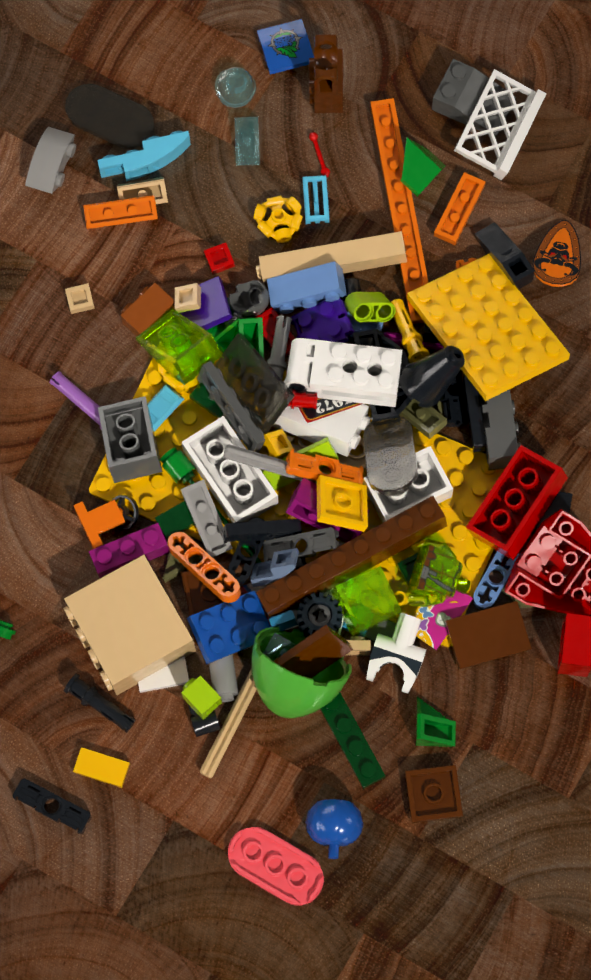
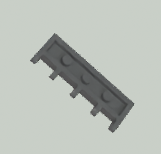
(230, 406)

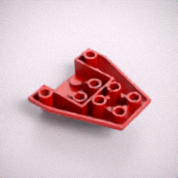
(555, 567)

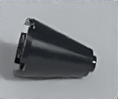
(431, 375)

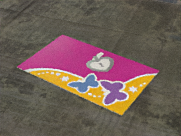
(432, 625)

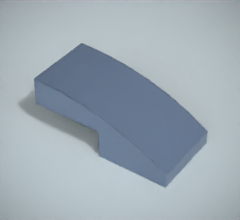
(270, 571)

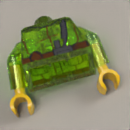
(434, 575)

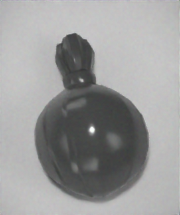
(248, 300)

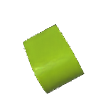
(369, 307)

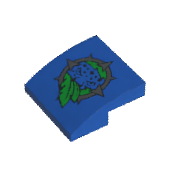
(285, 46)

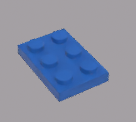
(228, 627)

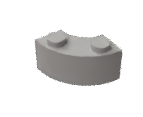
(50, 160)

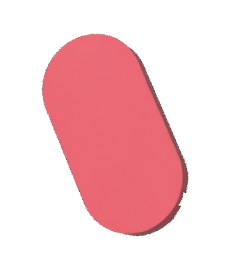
(275, 866)

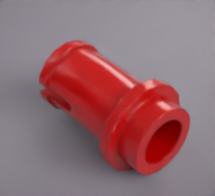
(303, 400)

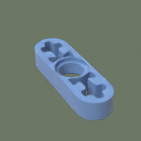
(480, 590)

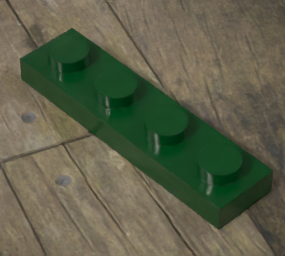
(352, 742)

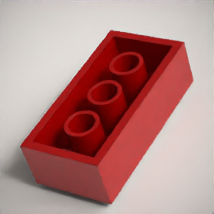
(517, 502)

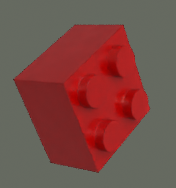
(575, 646)

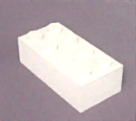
(236, 486)

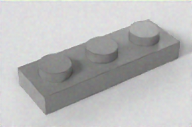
(205, 518)

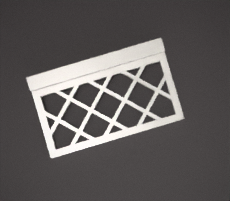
(514, 137)

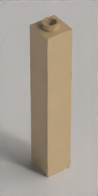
(349, 255)

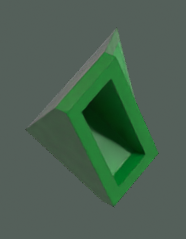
(419, 167)
(250, 327)
(433, 727)

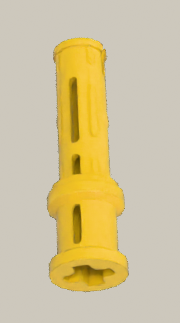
(411, 339)

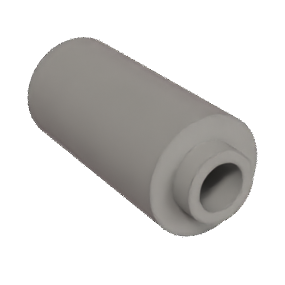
(224, 678)

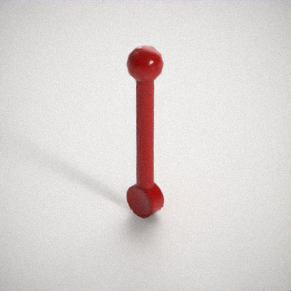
(324, 171)

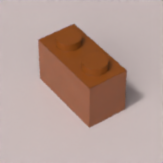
(147, 309)

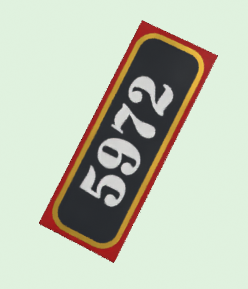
(326, 408)

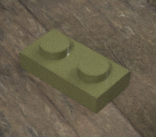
(424, 419)

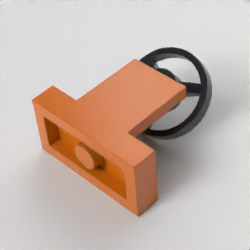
(105, 518)

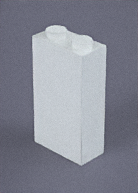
(340, 428)

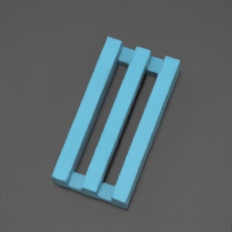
(315, 218)

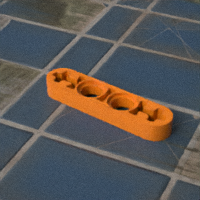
(207, 564)

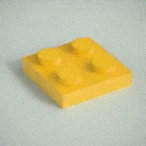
(342, 503)

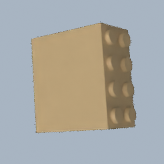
(128, 625)

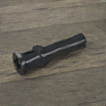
(90, 696)

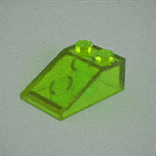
(179, 346)

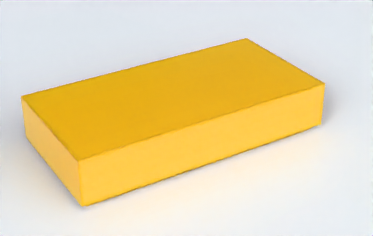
(101, 767)

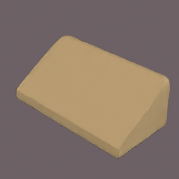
(144, 188)

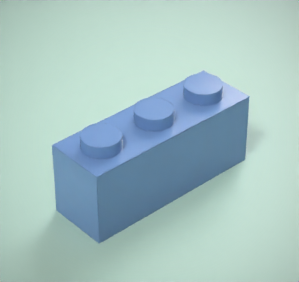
(306, 287)

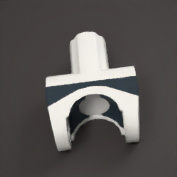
(398, 651)

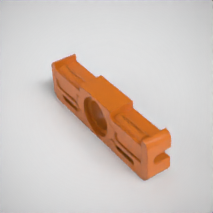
(308, 467)

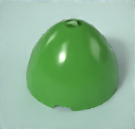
(290, 693)

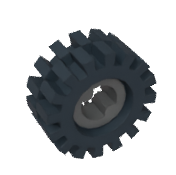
(314, 604)

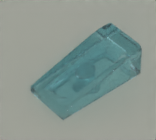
(247, 141)

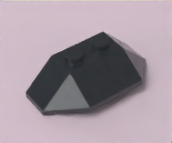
(377, 339)

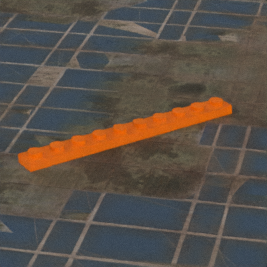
(399, 197)

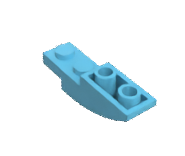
(155, 155)

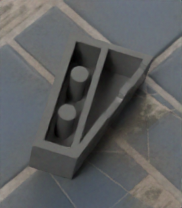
(499, 430)

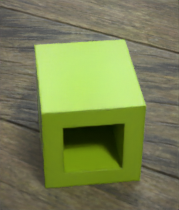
(201, 696)

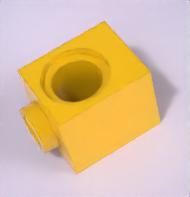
(276, 444)

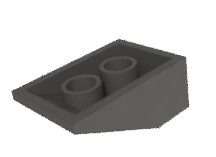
(460, 93)
(129, 439)

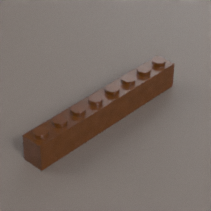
(353, 557)

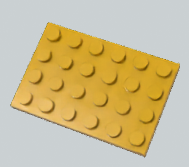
(490, 324)

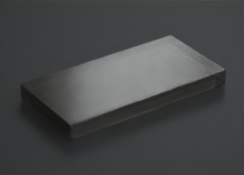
(254, 382)

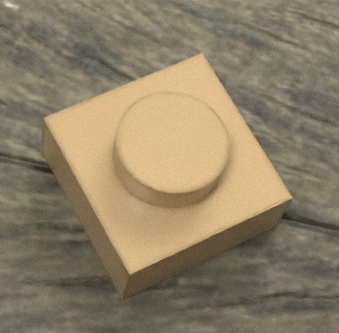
(79, 298)
(187, 298)
(360, 646)

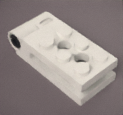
(344, 371)

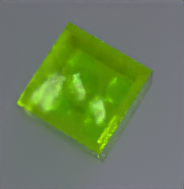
(366, 601)

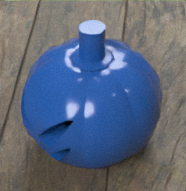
(334, 824)

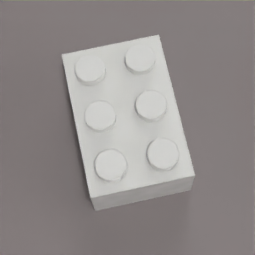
(430, 482)

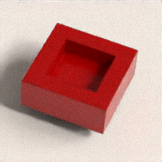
(219, 258)

